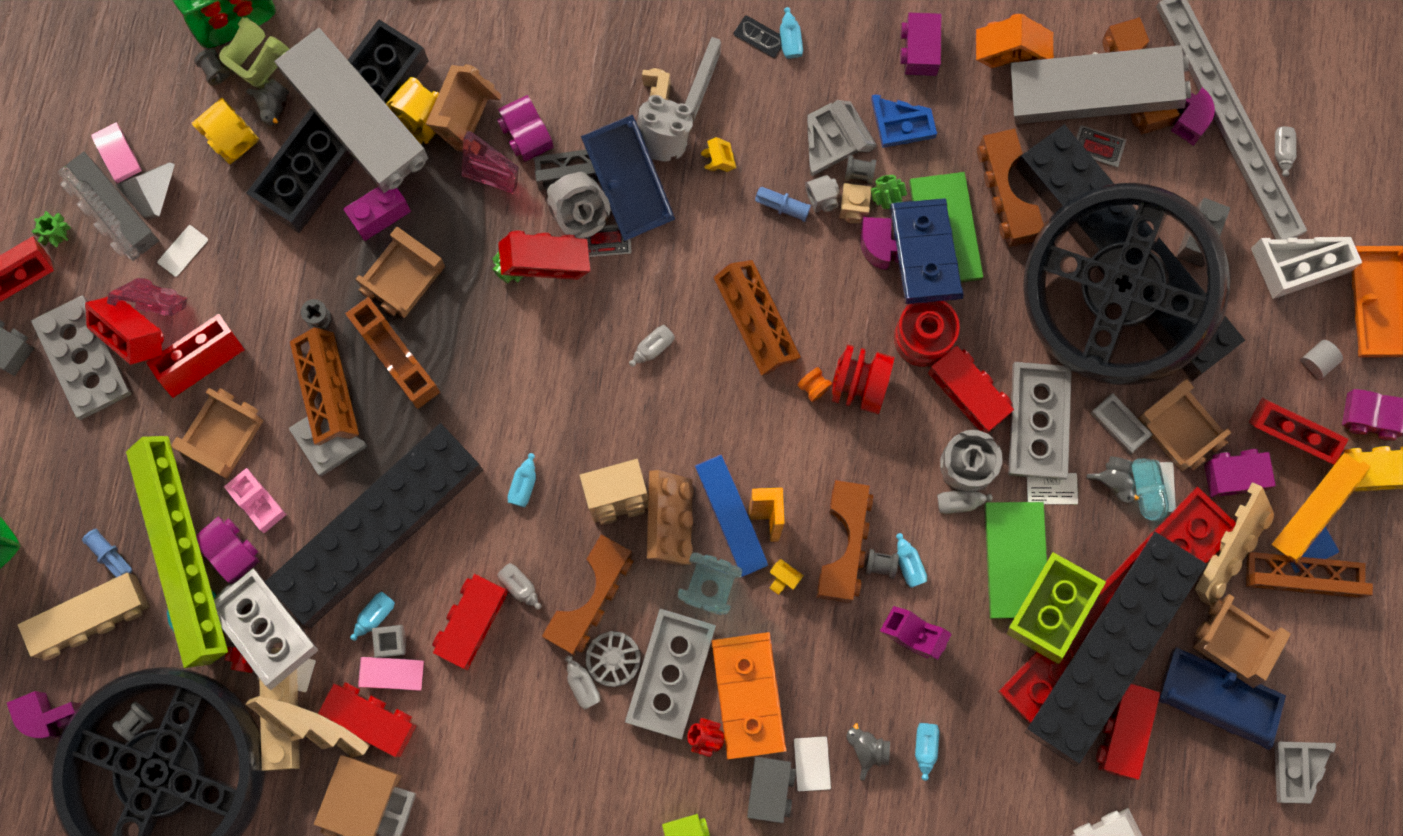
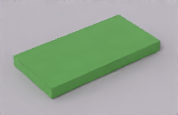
(954, 189)
(1013, 553)

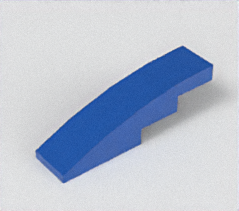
(731, 515)

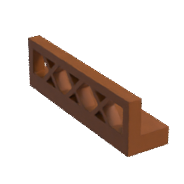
(752, 316)
(328, 381)
(1307, 584)

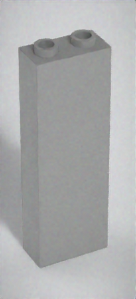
(1100, 84)
(352, 110)

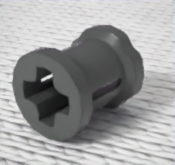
(212, 66)
(860, 169)
(315, 306)
(881, 563)
(133, 721)

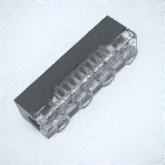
(108, 207)

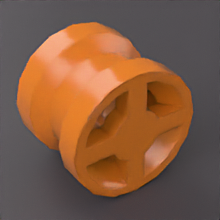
(815, 384)

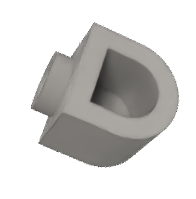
(823, 193)

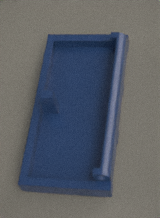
(628, 177)
(926, 251)
(1221, 698)

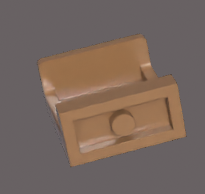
(460, 104)
(401, 274)
(1183, 428)
(219, 433)
(1239, 642)
(355, 798)

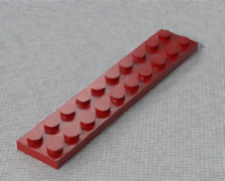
(1193, 525)

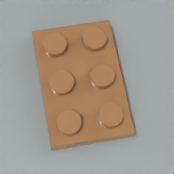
(669, 518)

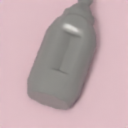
(1285, 148)
(652, 345)
(960, 501)
(518, 585)
(581, 684)

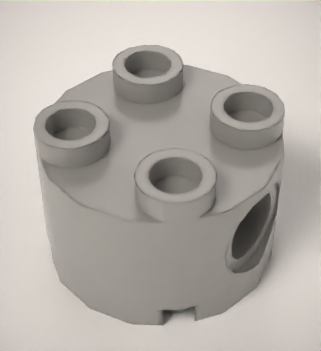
(664, 127)
(578, 205)
(970, 461)

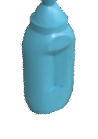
(791, 36)
(523, 483)
(910, 563)
(372, 614)
(927, 747)

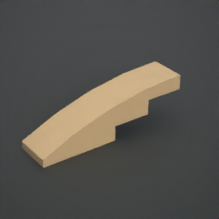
(299, 722)

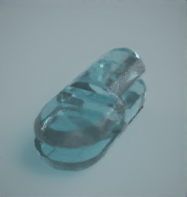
(1150, 489)

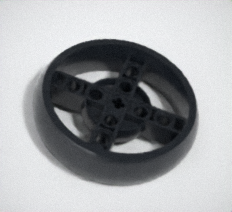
(1153, 206)
(194, 692)

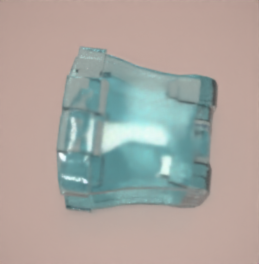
(710, 569)

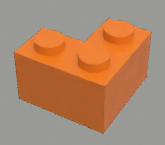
(1013, 41)

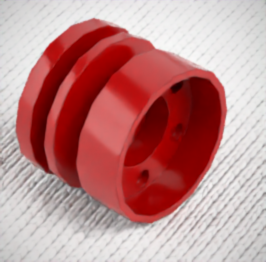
(862, 379)

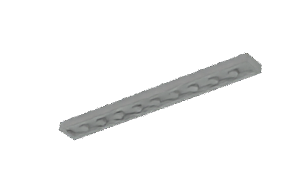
(1232, 120)

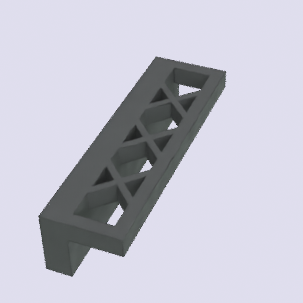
(549, 176)

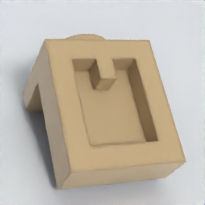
(658, 81)
(855, 202)

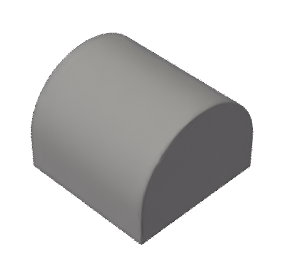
(1322, 359)
(389, 641)

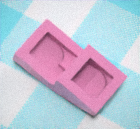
(116, 153)
(255, 500)
(390, 673)

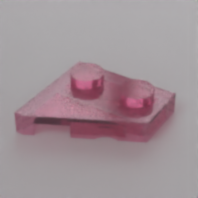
(487, 165)
(148, 297)

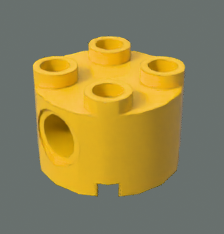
(412, 107)
(225, 131)

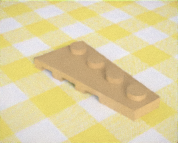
(1236, 545)

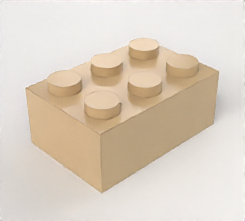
(615, 492)

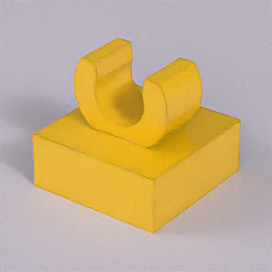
(721, 155)
(785, 576)

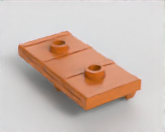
(1379, 301)
(748, 695)

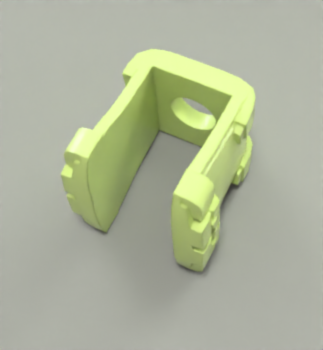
(245, 41)

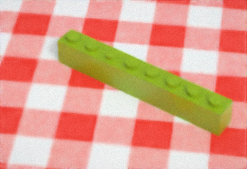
(176, 552)

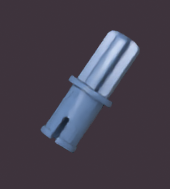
(782, 203)
(106, 553)

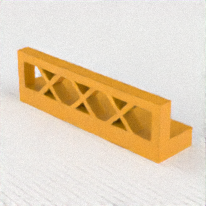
(768, 504)
(1320, 507)

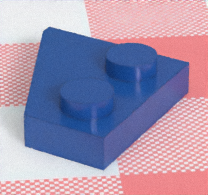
(902, 122)

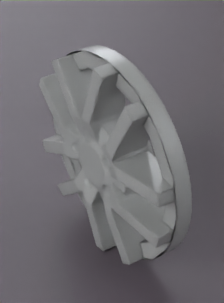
(613, 659)

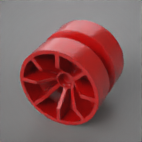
(926, 332)

